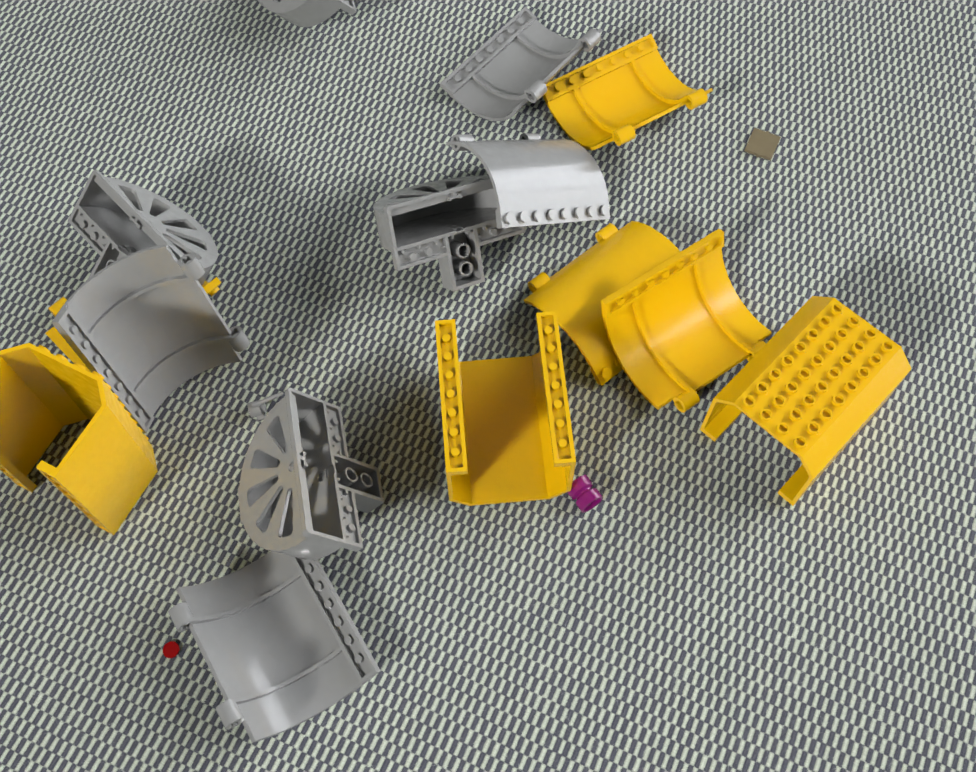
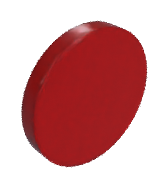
(171, 649)

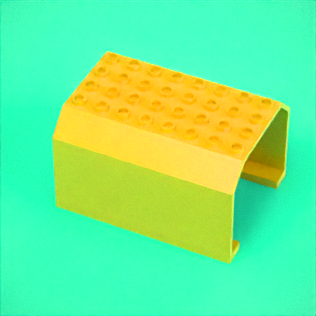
(813, 386)
(505, 421)
(107, 462)

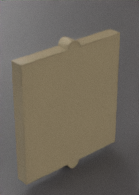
(762, 144)

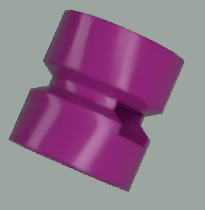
(586, 496)

